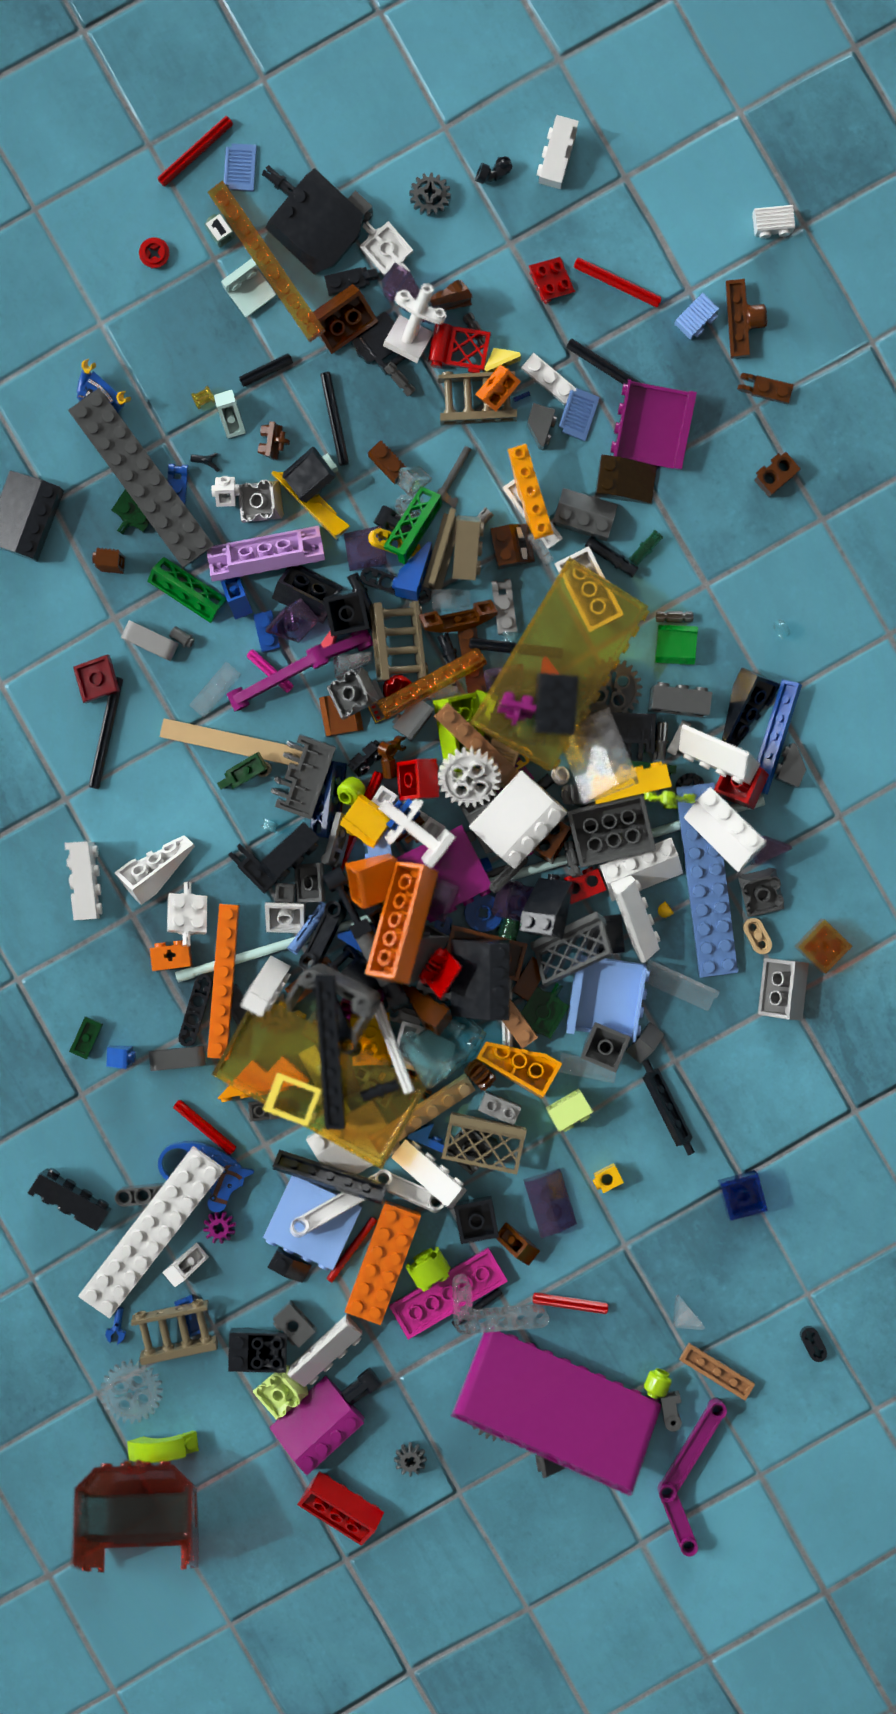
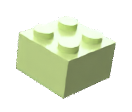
(569, 1110)

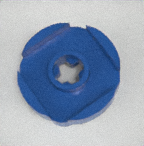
(472, 914)

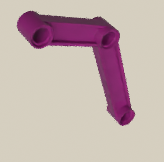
(316, 657)
(680, 1470)

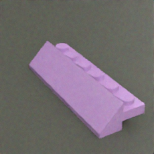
(265, 553)

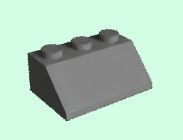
(783, 989)

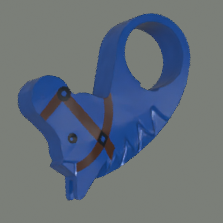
(228, 1181)

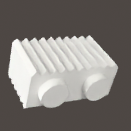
(773, 221)

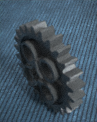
(628, 691)

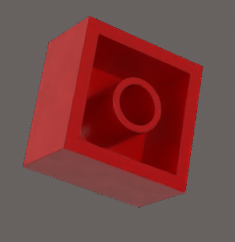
(418, 779)
(743, 794)

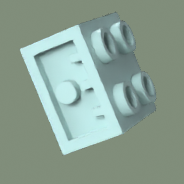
(248, 288)

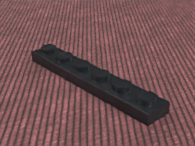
(330, 1177)

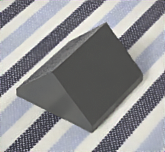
(310, 883)
(605, 1047)

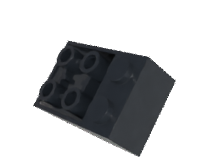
(257, 1351)

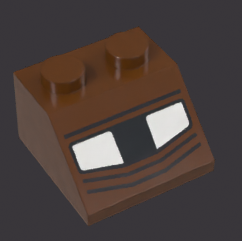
(511, 545)

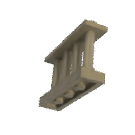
(468, 415)
(379, 636)
(169, 1349)

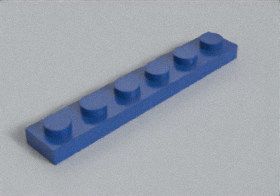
(778, 729)

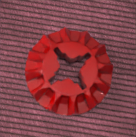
(154, 244)

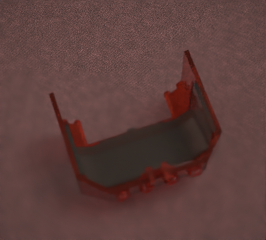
(134, 1509)

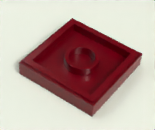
(96, 678)

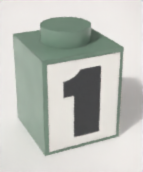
(219, 229)

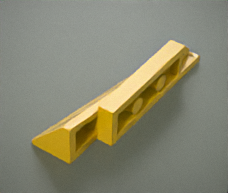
(318, 509)

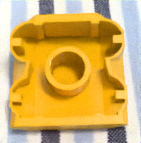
(365, 821)

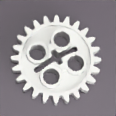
(472, 792)

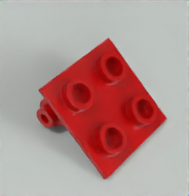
(551, 279)
(442, 972)

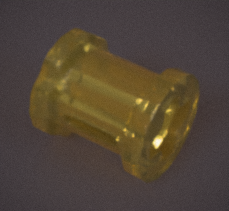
(203, 397)

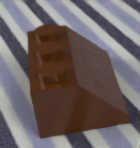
(344, 318)

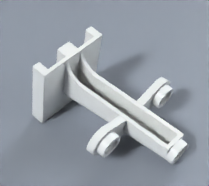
(408, 335)
(435, 846)

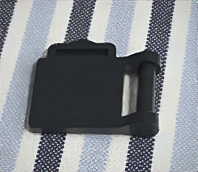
(370, 343)
(356, 969)

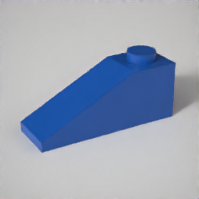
(412, 574)

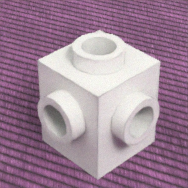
(225, 491)

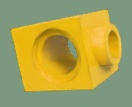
(616, 1178)

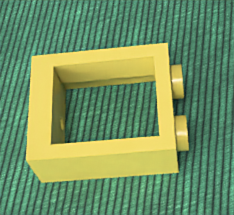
(274, 1093)

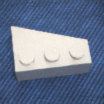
(557, 152)

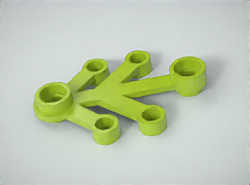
(669, 799)

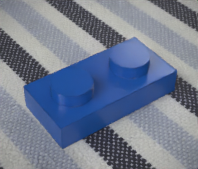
(267, 641)

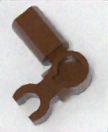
(387, 751)

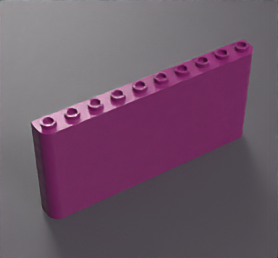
(558, 1410)

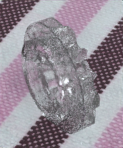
(401, 505)

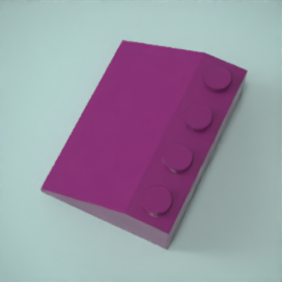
(317, 1425)

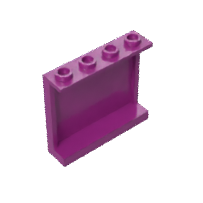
(653, 424)
(457, 866)

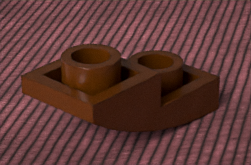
(528, 980)

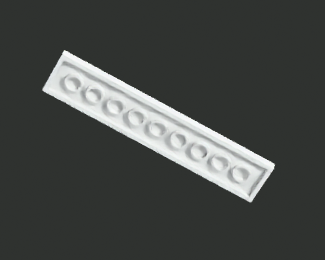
(151, 1232)

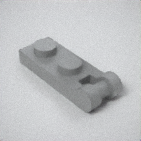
(504, 604)

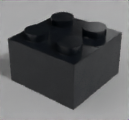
(476, 1220)

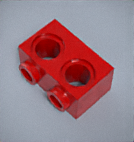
(584, 889)

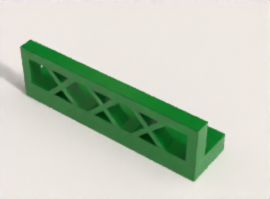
(418, 529)
(184, 591)

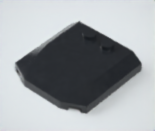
(316, 223)

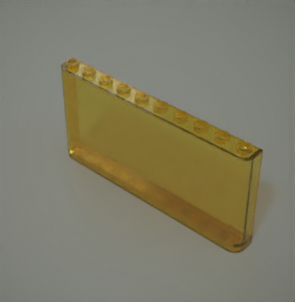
(575, 633)
(290, 1046)

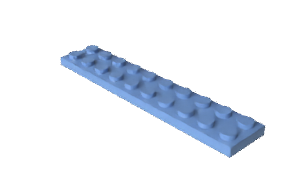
(707, 895)

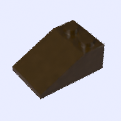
(625, 479)

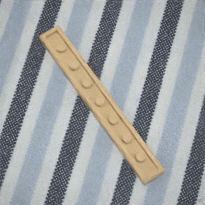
(226, 741)

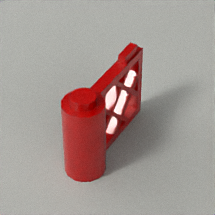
(443, 347)

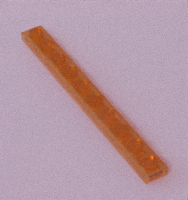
(266, 261)

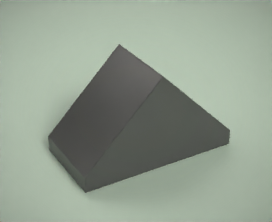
(645, 1043)

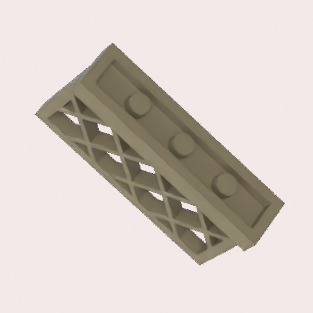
(442, 552)
(488, 1126)

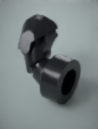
(501, 168)

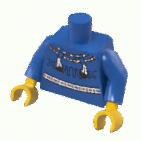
(89, 382)

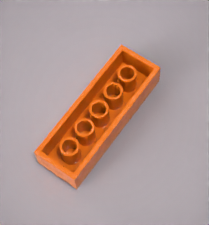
(402, 922)
(383, 1262)

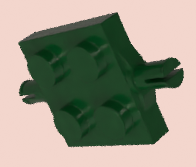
(129, 513)
(545, 1011)

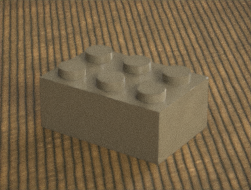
(467, 547)

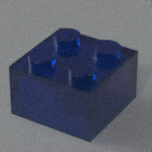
(742, 1195)

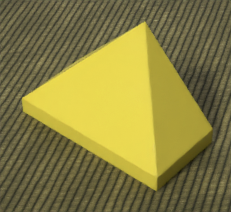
(501, 357)

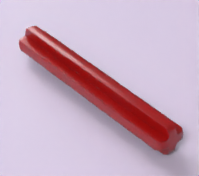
(204, 1127)
(570, 1303)

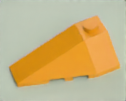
(525, 1068)

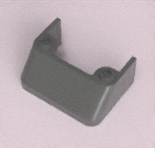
(363, 998)

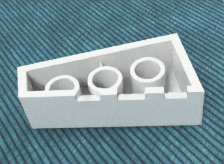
(84, 880)

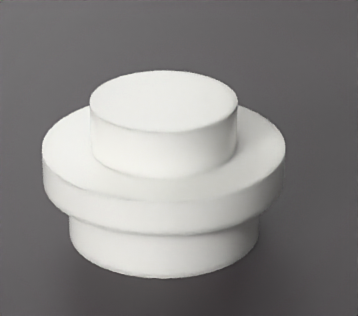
(560, 775)

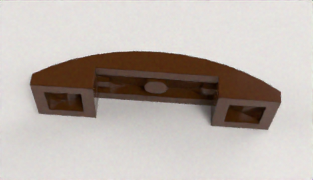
(459, 621)

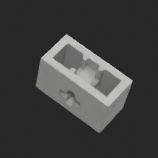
(499, 1108)

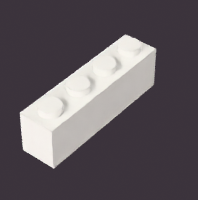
(266, 986)
(428, 1173)

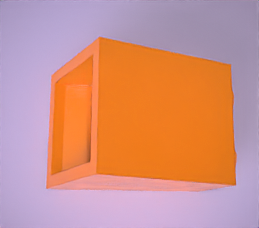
(370, 879)

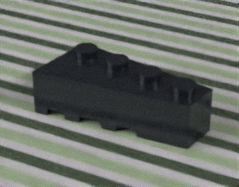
(70, 1198)

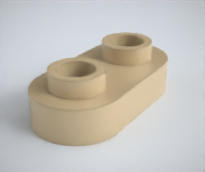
(757, 935)

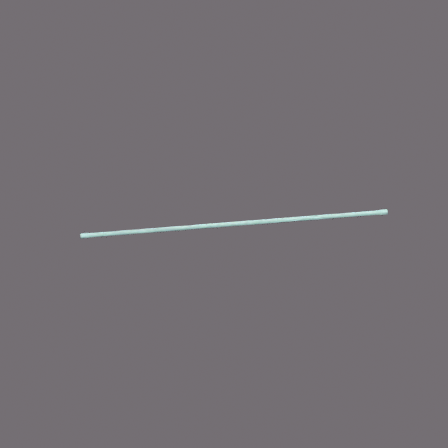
(192, 972)

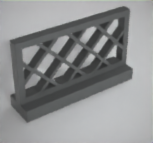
(581, 928)

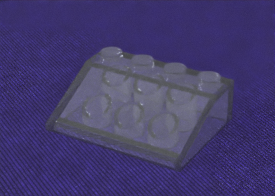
(599, 758)

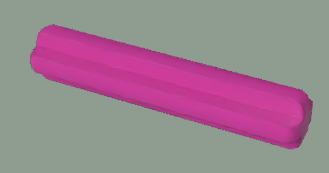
(268, 669)

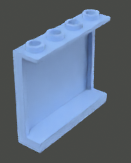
(608, 995)
(323, 1243)

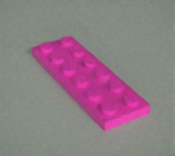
(425, 1308)

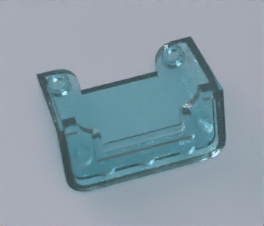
(440, 1056)

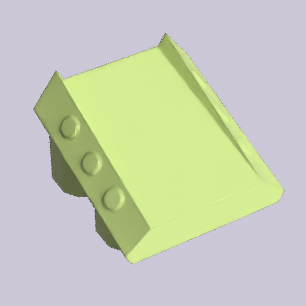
(280, 1393)

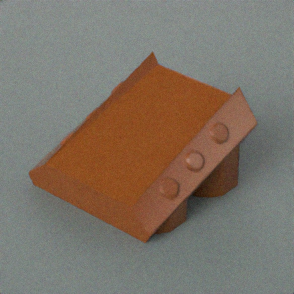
(332, 721)

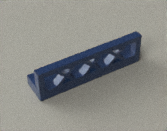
(329, 799)

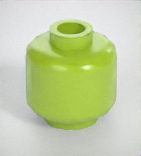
(350, 790)
(657, 1383)

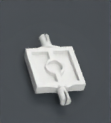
(385, 247)
(187, 914)

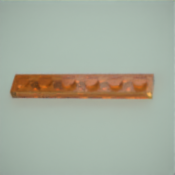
(431, 683)

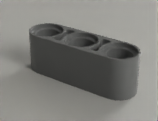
(177, 1058)
(134, 1196)

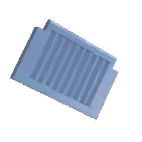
(240, 167)
(578, 413)

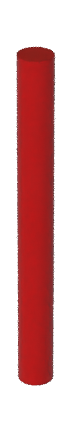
(352, 1248)

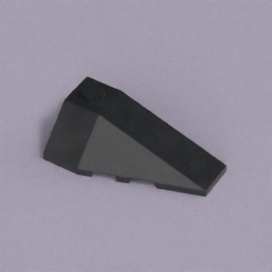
(747, 700)

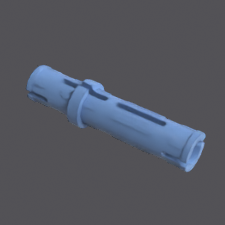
(308, 928)

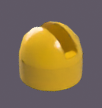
(665, 910)

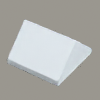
(284, 917)

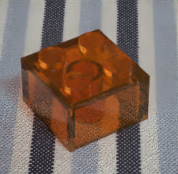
(823, 946)

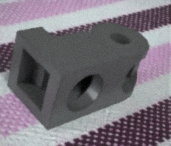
(669, 1411)

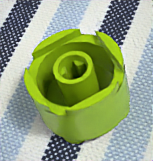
(428, 1268)

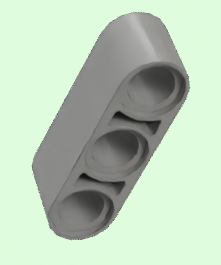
(149, 640)

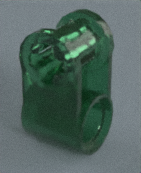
(508, 929)

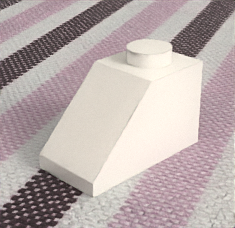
(185, 1265)

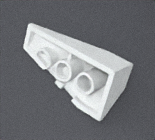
(150, 873)

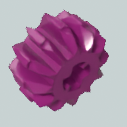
(215, 1220)

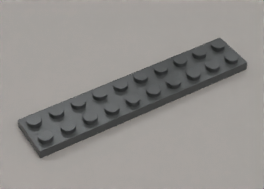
(141, 477)

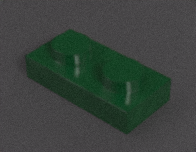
(86, 1037)

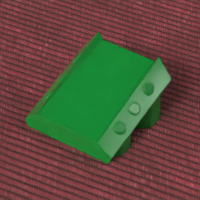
(676, 644)

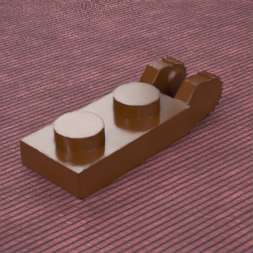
(767, 388)

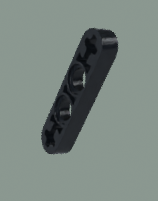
(371, 583)
(192, 1009)

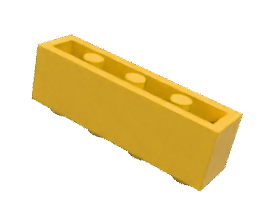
(649, 780)

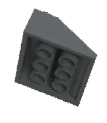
(611, 830)

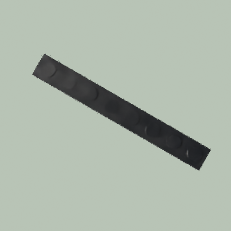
(330, 1052)

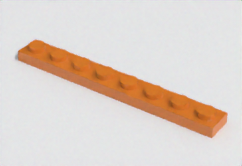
(223, 980)

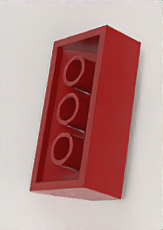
(341, 1508)

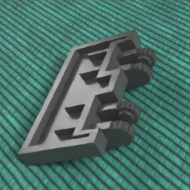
(306, 777)

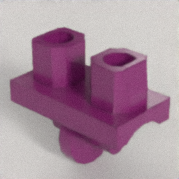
(516, 710)

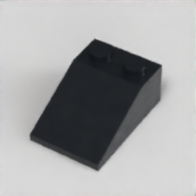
(547, 908)

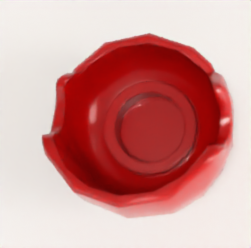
(394, 684)

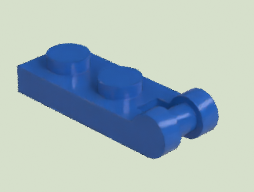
(178, 485)

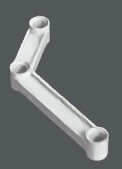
(342, 1202)

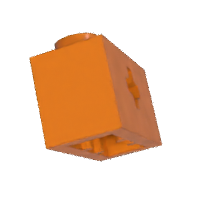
(498, 388)
(160, 960)

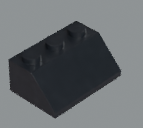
(309, 586)

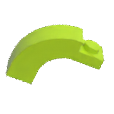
(162, 1449)

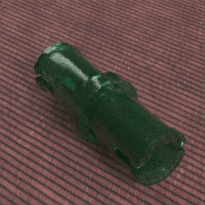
(645, 547)

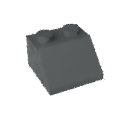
(413, 719)

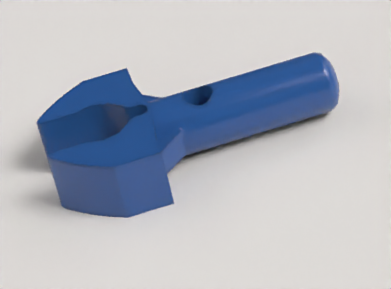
(116, 1327)

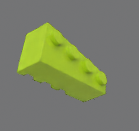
(464, 705)

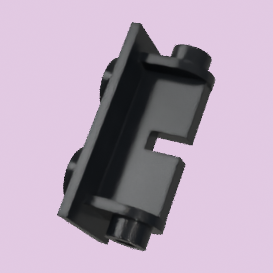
(361, 765)

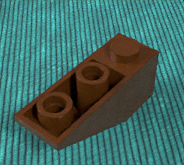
(431, 1014)

